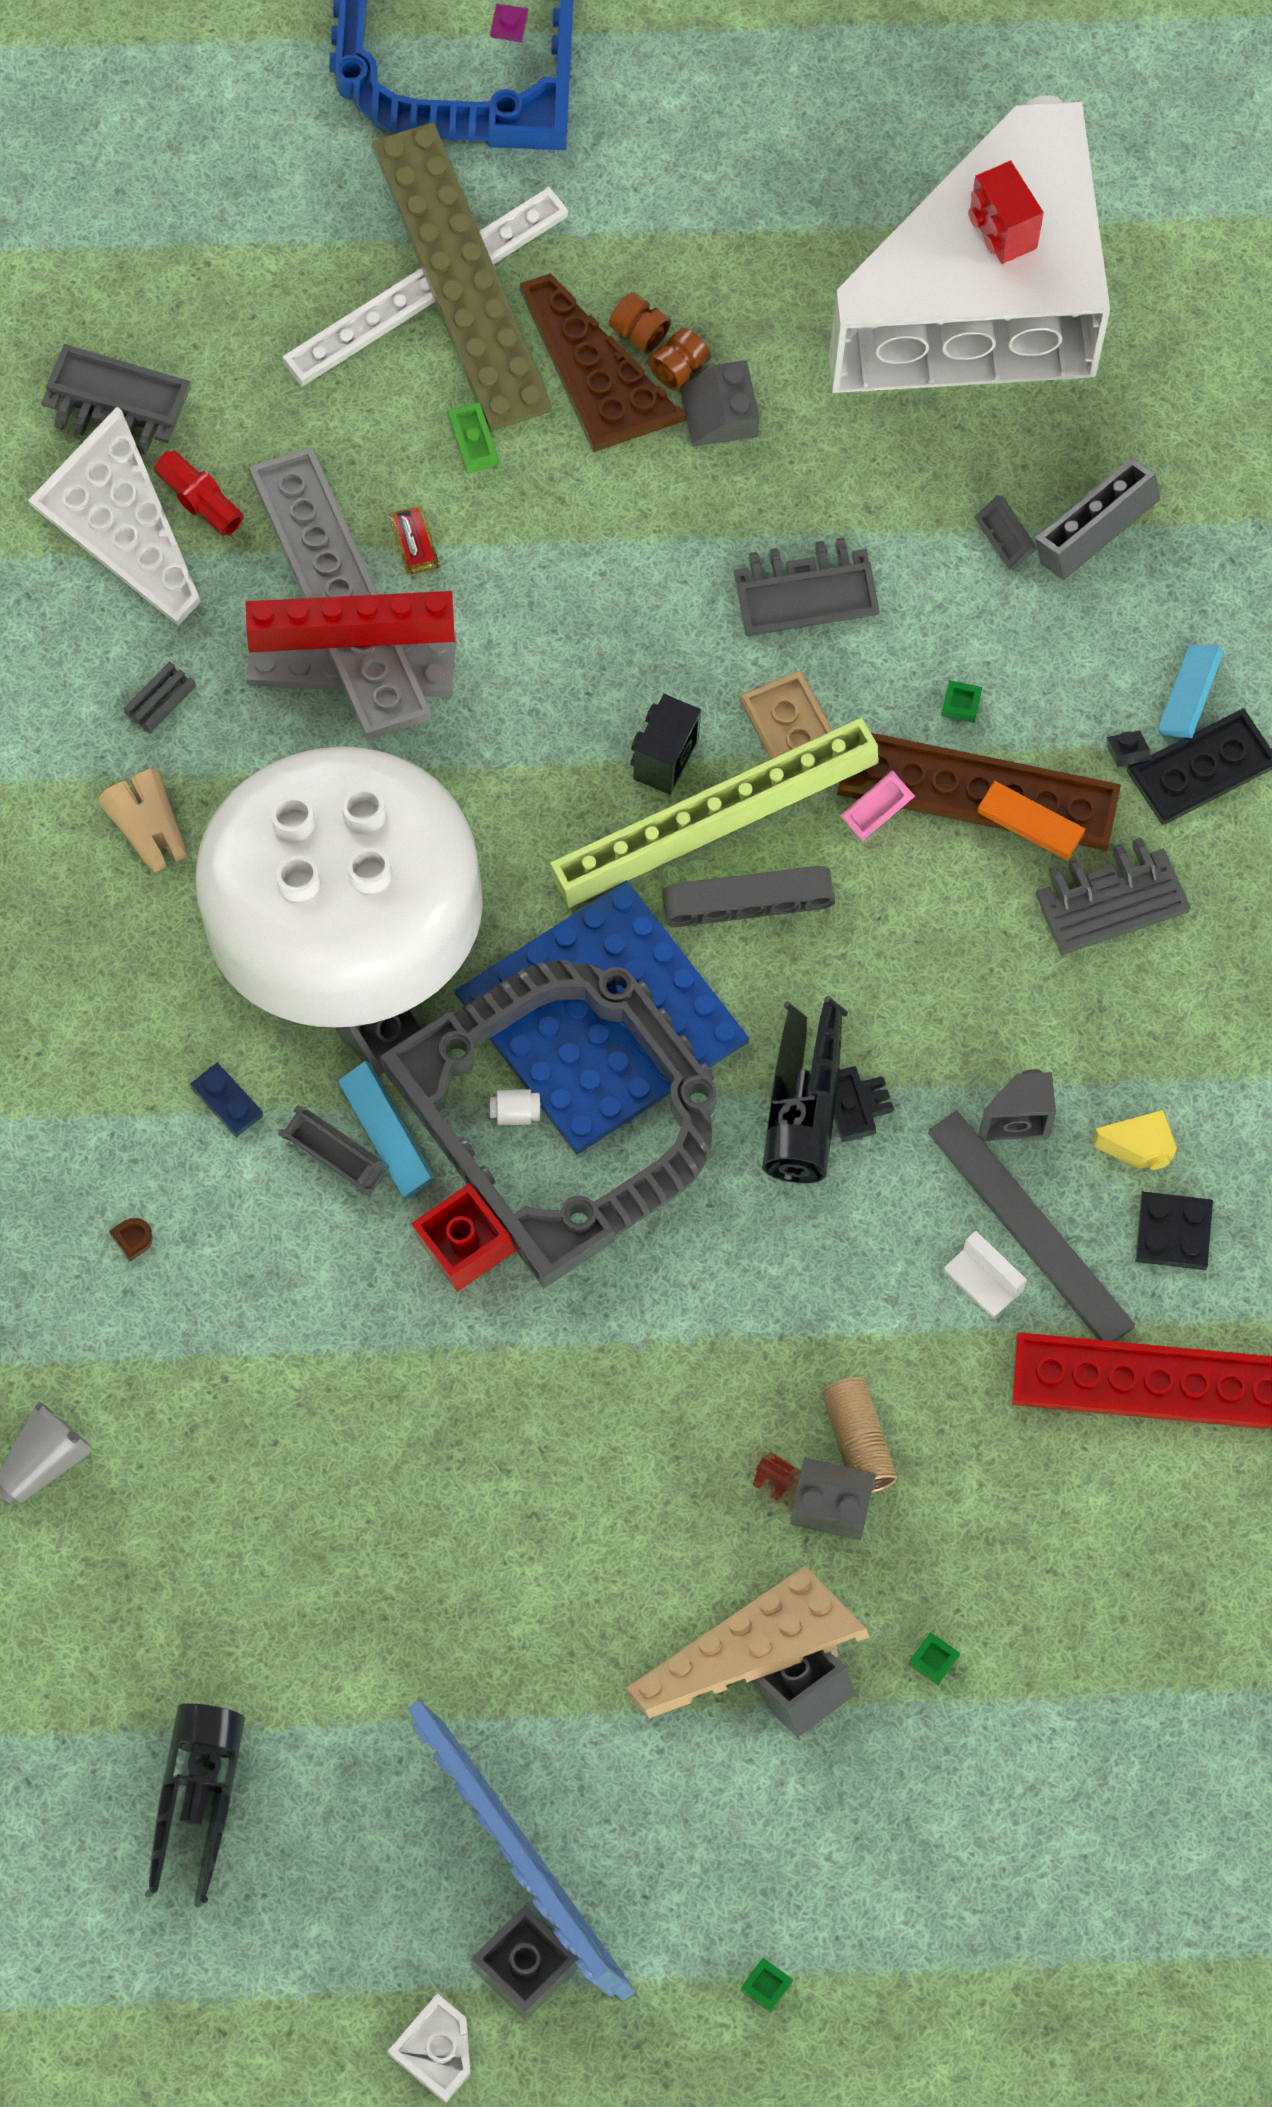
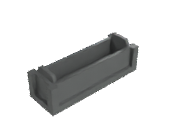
(335, 1150)

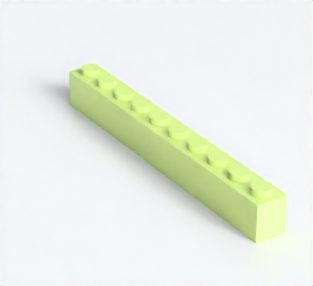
(714, 812)

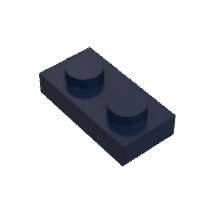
(226, 1099)

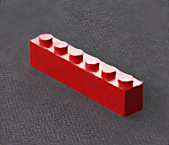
(350, 621)

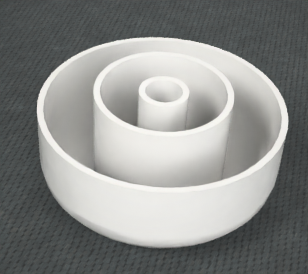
(339, 887)

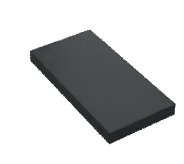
(1202, 766)

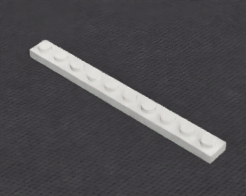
(414, 294)

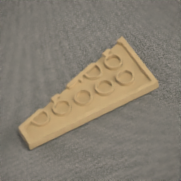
(754, 1642)

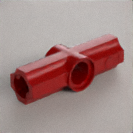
(198, 493)

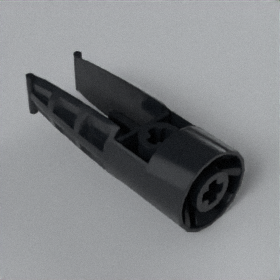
(803, 1099)
(207, 1735)

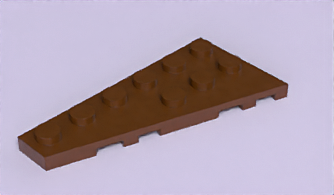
(599, 376)

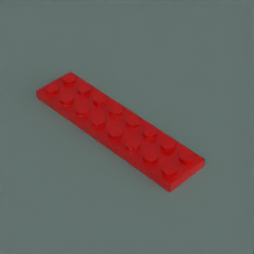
(1143, 1380)

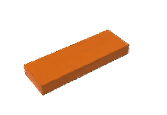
(1031, 820)

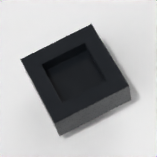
(1128, 748)

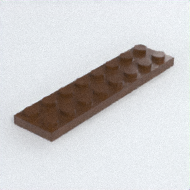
(956, 782)

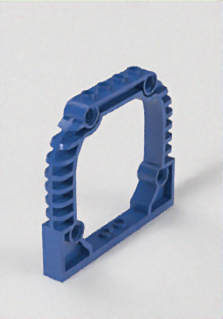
(535, 118)

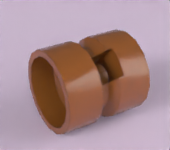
(635, 319)
(681, 355)

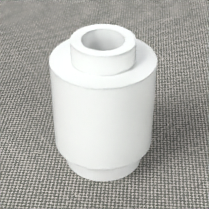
(515, 1107)

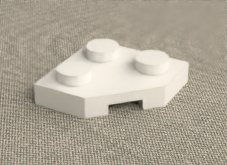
(435, 2048)

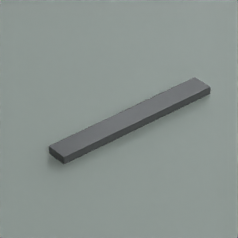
(1031, 1228)

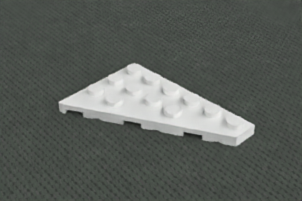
(114, 514)

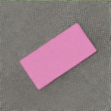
(877, 805)

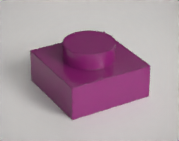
(509, 23)

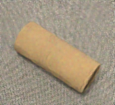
(858, 1425)

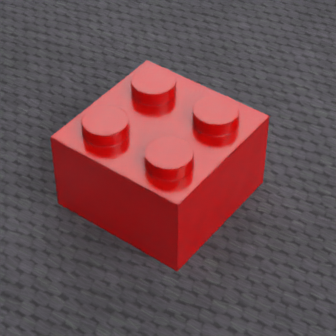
(1005, 212)
(463, 1237)

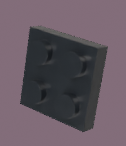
(1174, 1230)

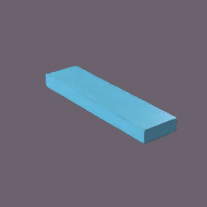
(386, 1130)

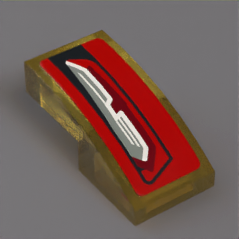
(413, 540)

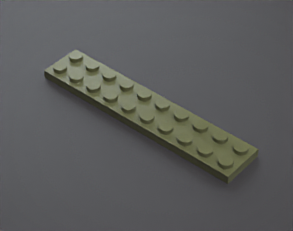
(461, 276)

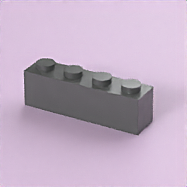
(1097, 518)

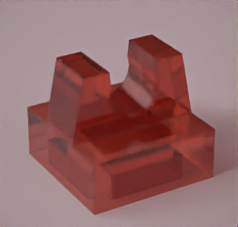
(779, 1471)

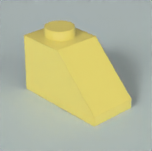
(1138, 1141)

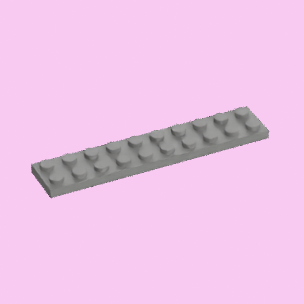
(330, 565)

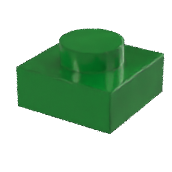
(961, 701)
(934, 1659)
(766, 1985)

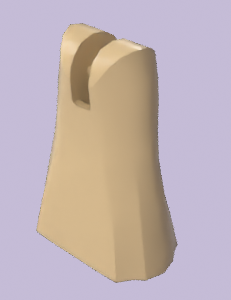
(145, 817)

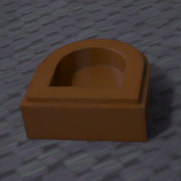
(132, 1237)

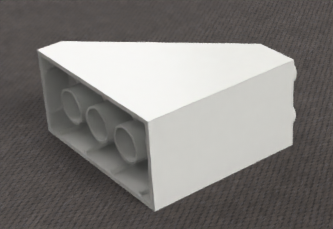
(947, 311)

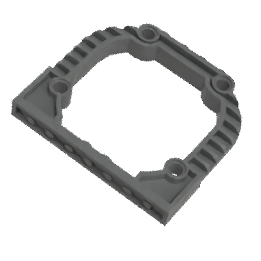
(541, 1237)

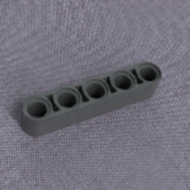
(748, 896)

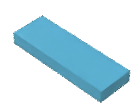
(1190, 691)

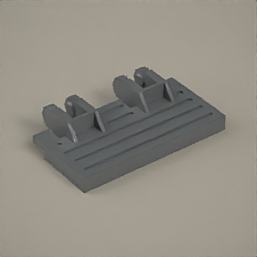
(104, 383)
(806, 594)
(1111, 905)

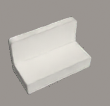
(986, 1275)

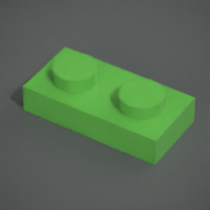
(473, 437)

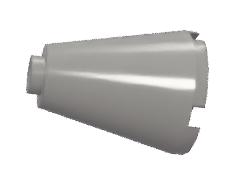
(40, 1455)

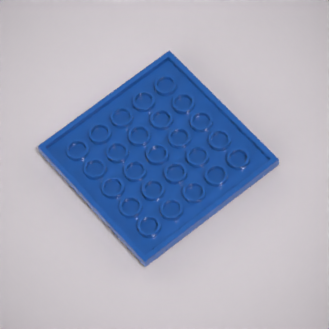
(594, 1069)

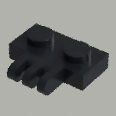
(859, 1104)

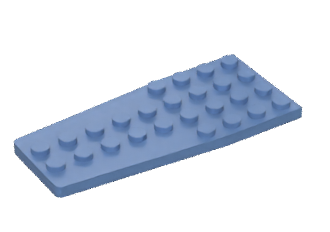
(515, 1847)

